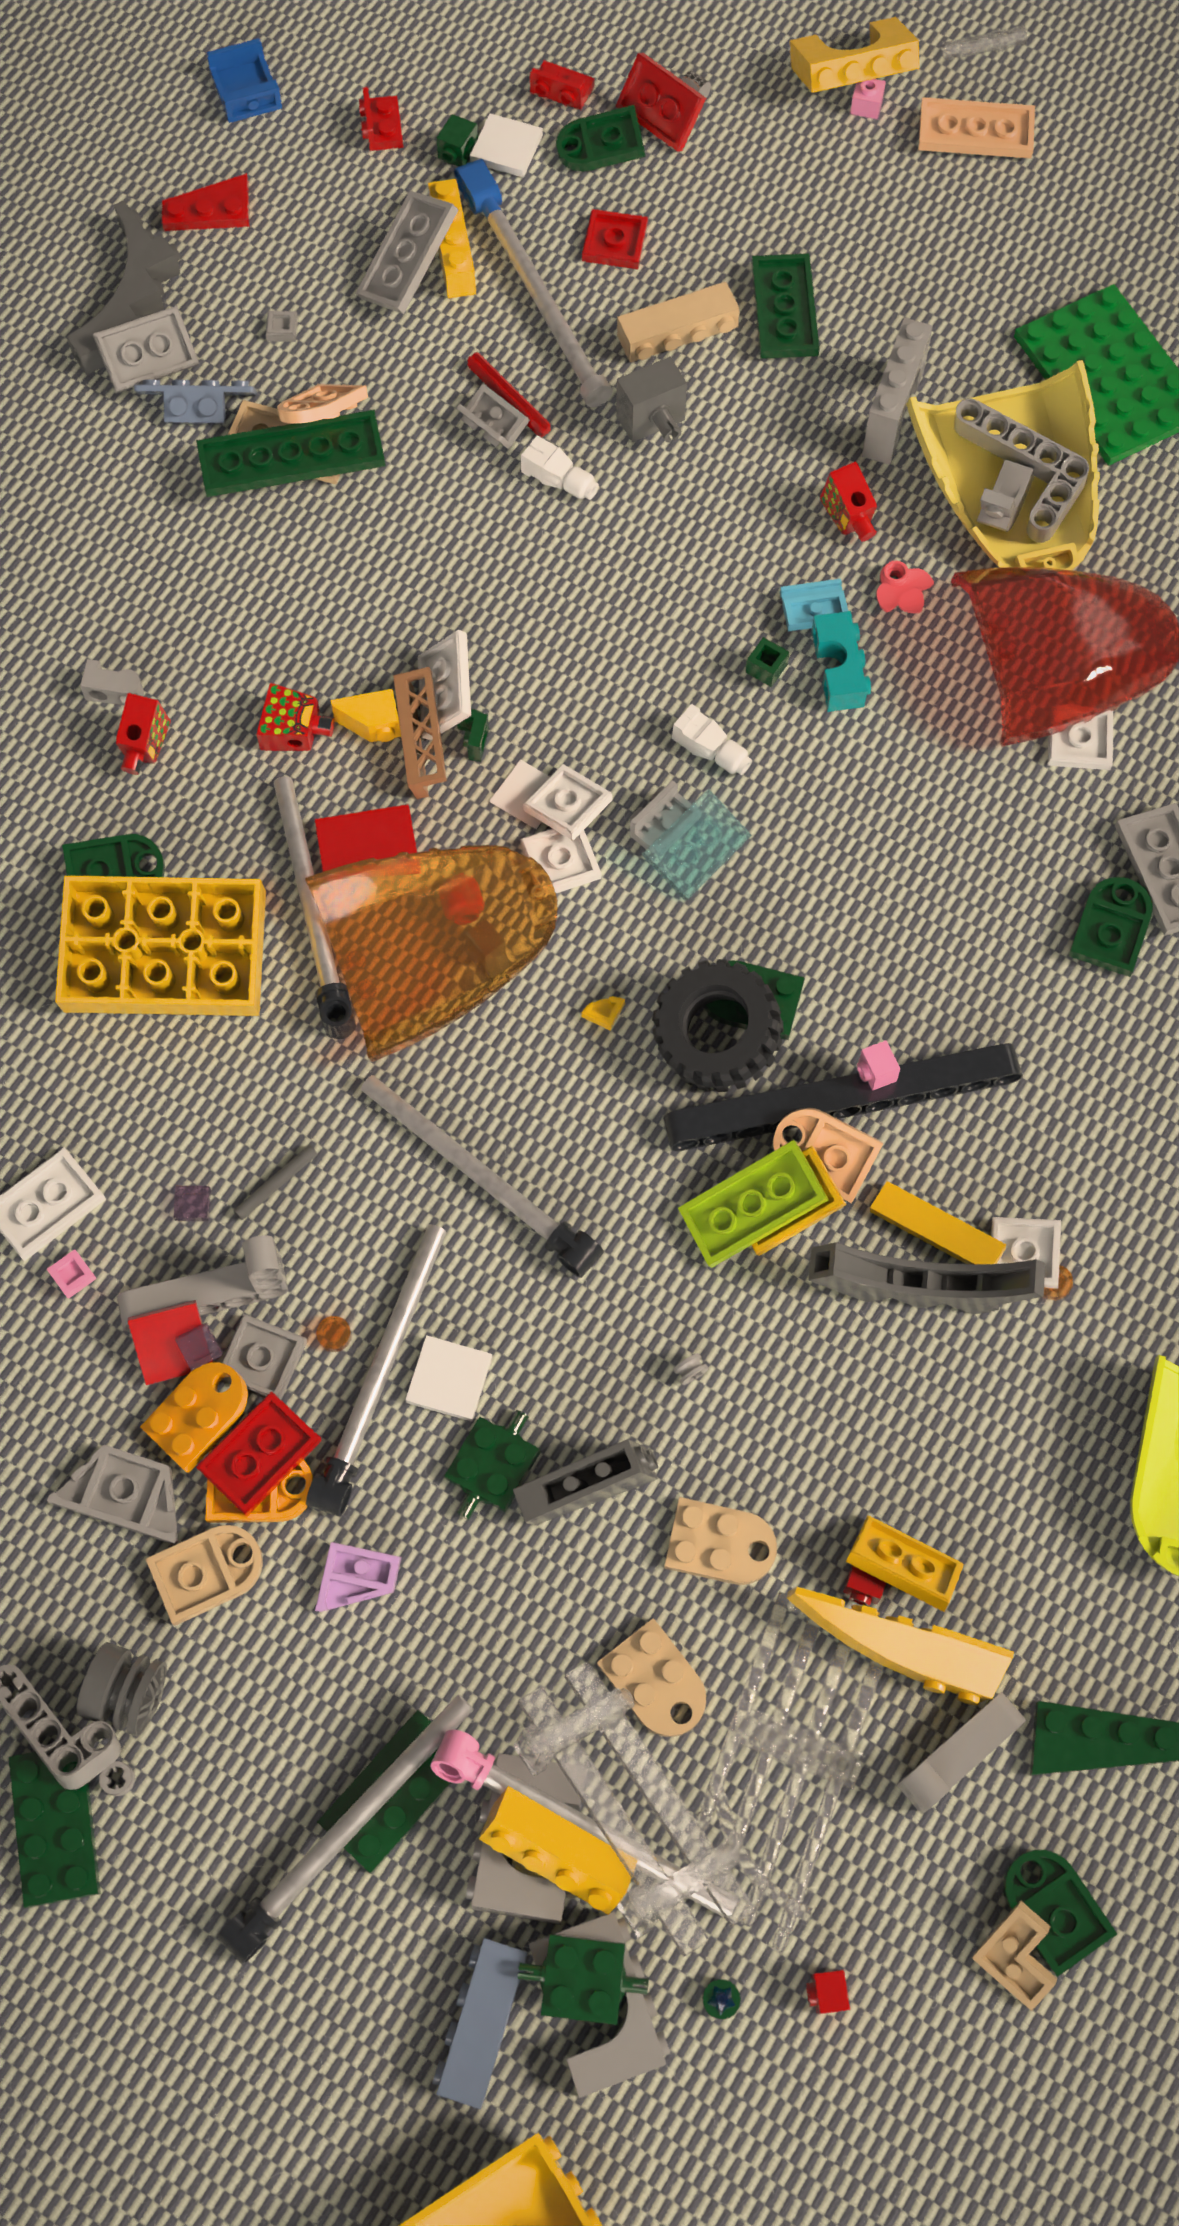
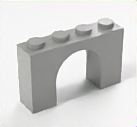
(898, 381)
(501, 1887)
(637, 2045)

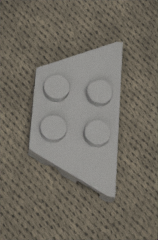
(124, 1493)

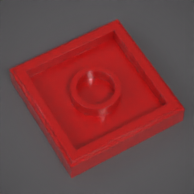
(614, 239)
(155, 1340)

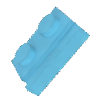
(811, 599)

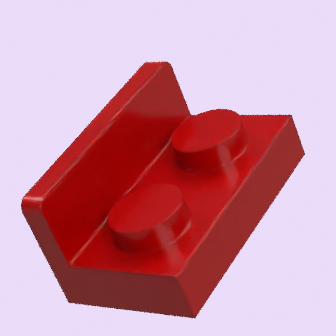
(561, 84)
(382, 121)

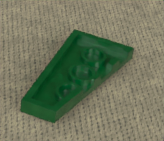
(1092, 1739)

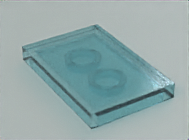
(696, 844)

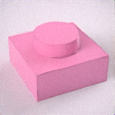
(71, 1273)

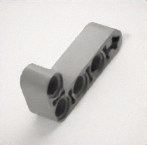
(44, 1724)
(961, 1753)

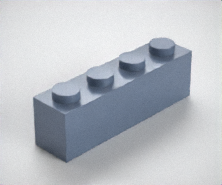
(481, 2025)

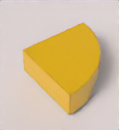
(604, 1011)

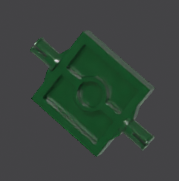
(492, 1464)
(583, 1979)

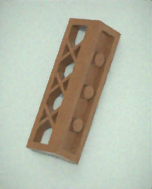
(412, 730)

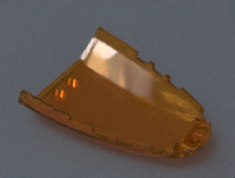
(432, 934)

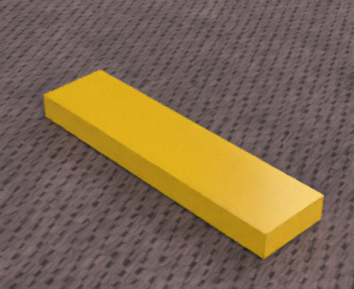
(936, 1226)

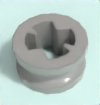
(690, 1369)
(128, 1775)

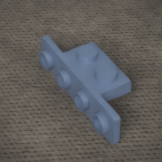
(193, 402)

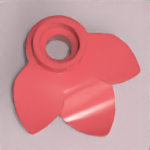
(905, 591)

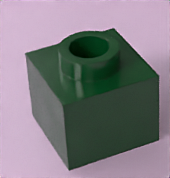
(767, 662)

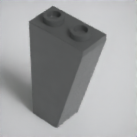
(587, 1482)

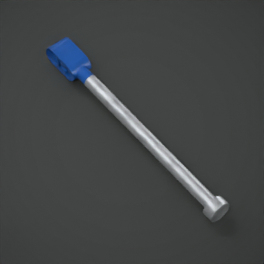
(485, 196)

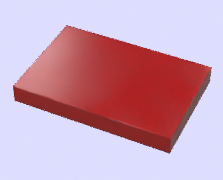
(661, 101)
(365, 836)
(259, 1453)

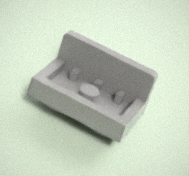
(493, 415)
(658, 815)

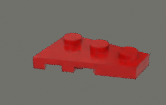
(209, 207)

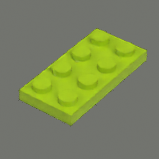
(753, 1203)

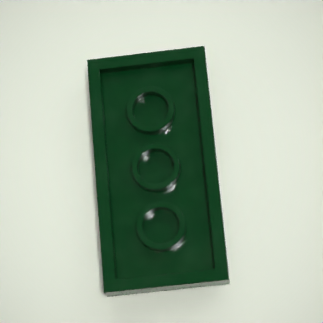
(785, 306)
(401, 1811)
(52, 1834)

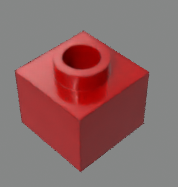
(863, 1587)
(828, 1992)

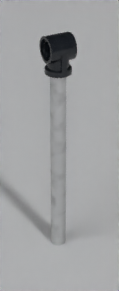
(332, 995)
(575, 1250)
(331, 1489)
(248, 1930)

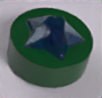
(721, 1999)

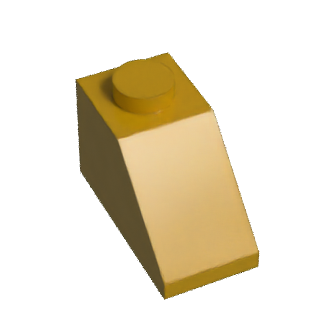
(369, 715)

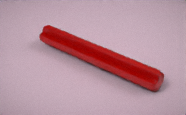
(505, 390)

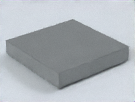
(263, 1356)

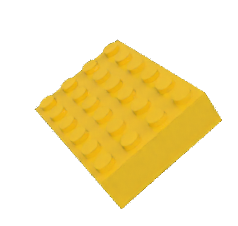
(161, 945)

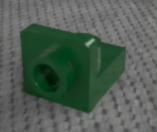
(476, 734)

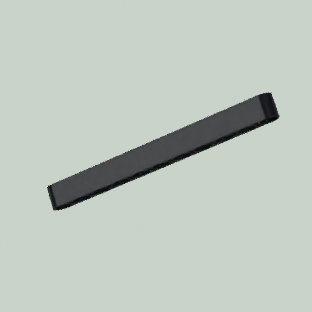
(842, 1097)

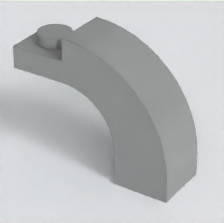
(1003, 503)

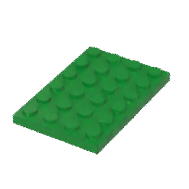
(1125, 365)

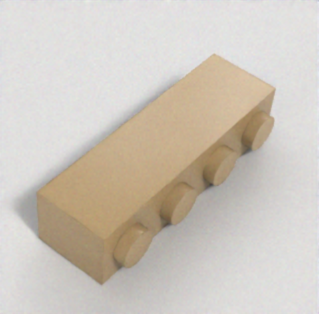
(678, 322)

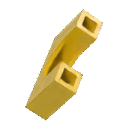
(890, 52)

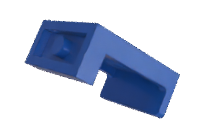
(243, 80)

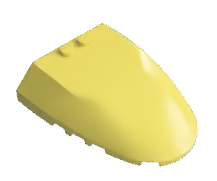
(1054, 408)

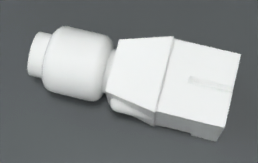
(555, 469)
(708, 741)

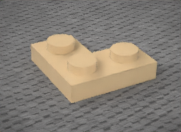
(1008, 1956)

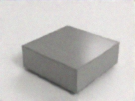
(281, 326)

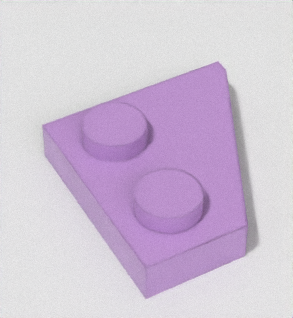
(355, 1576)

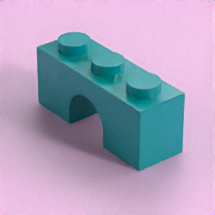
(837, 638)

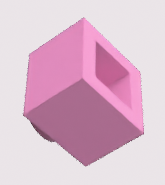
(868, 98)
(878, 1065)

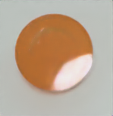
(1064, 1285)
(333, 1334)

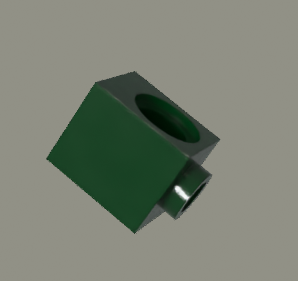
(456, 140)

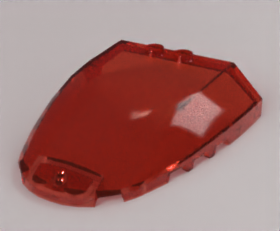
(1068, 644)

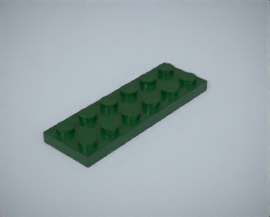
(290, 453)

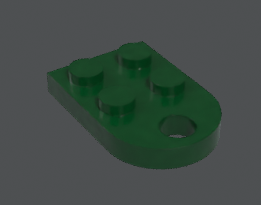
(601, 140)
(112, 857)
(1113, 928)
(785, 988)
(1064, 1904)

